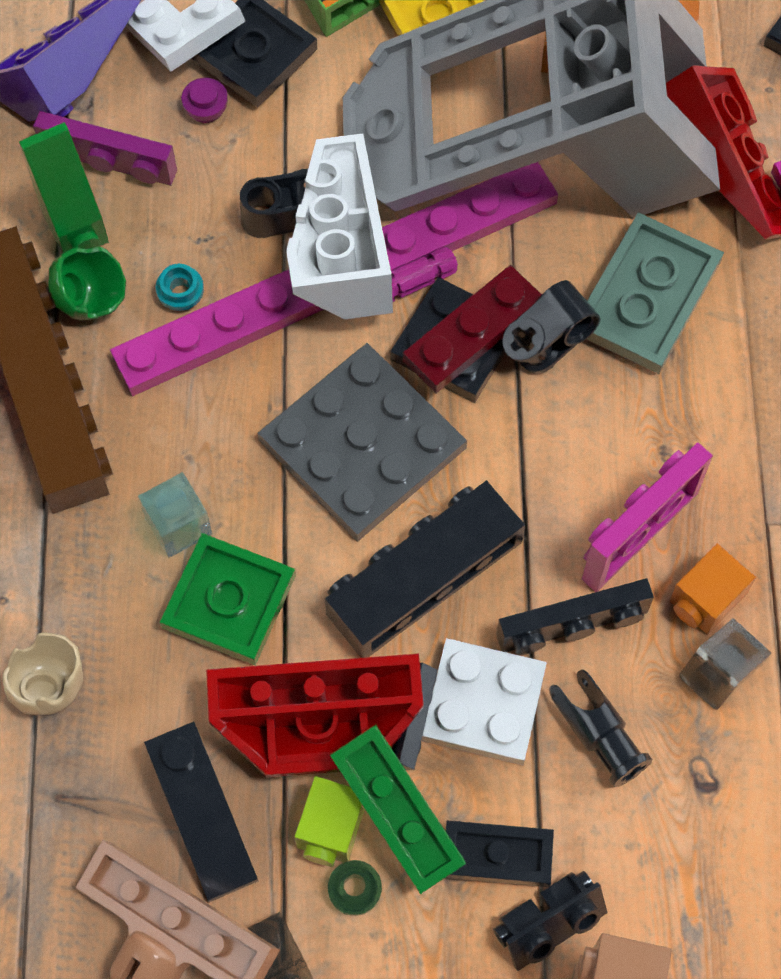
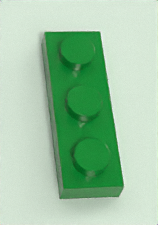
(398, 809)

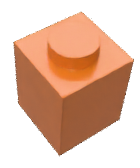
(711, 590)

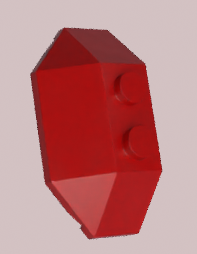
(302, 712)

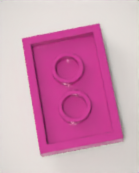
(646, 514)

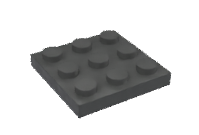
(362, 441)

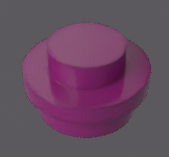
(204, 99)

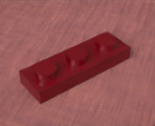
(470, 329)

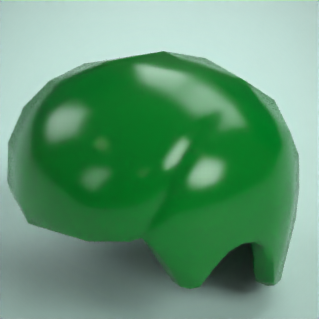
(86, 283)

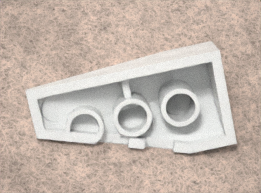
(338, 235)

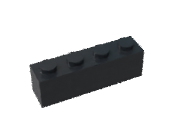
(423, 568)

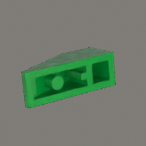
(63, 189)

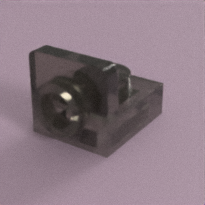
(724, 663)

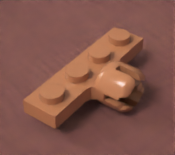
(169, 924)

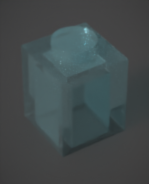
(175, 514)

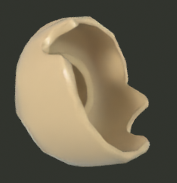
(44, 675)

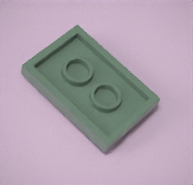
(651, 291)

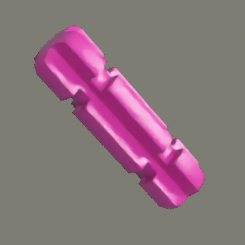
(422, 272)

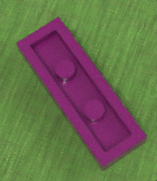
(115, 150)

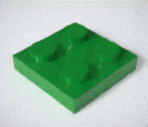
(228, 598)

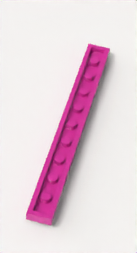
(273, 306)

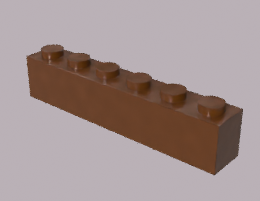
(44, 386)

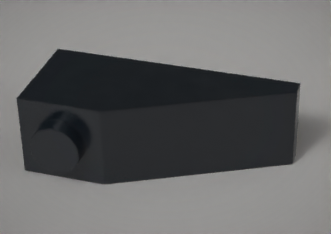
(201, 811)

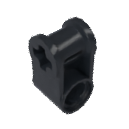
(277, 192)
(553, 325)

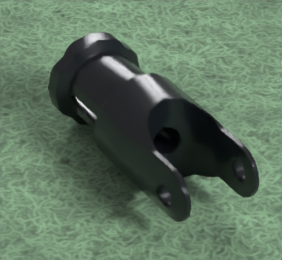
(602, 731)

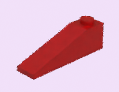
(723, 114)

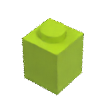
(329, 822)

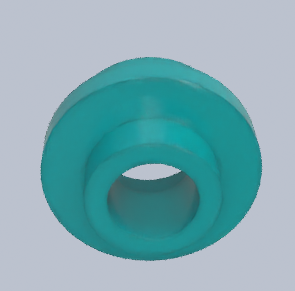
(175, 276)

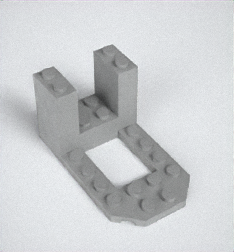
(603, 111)

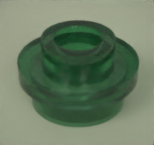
(358, 904)

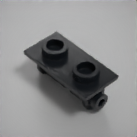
(573, 908)

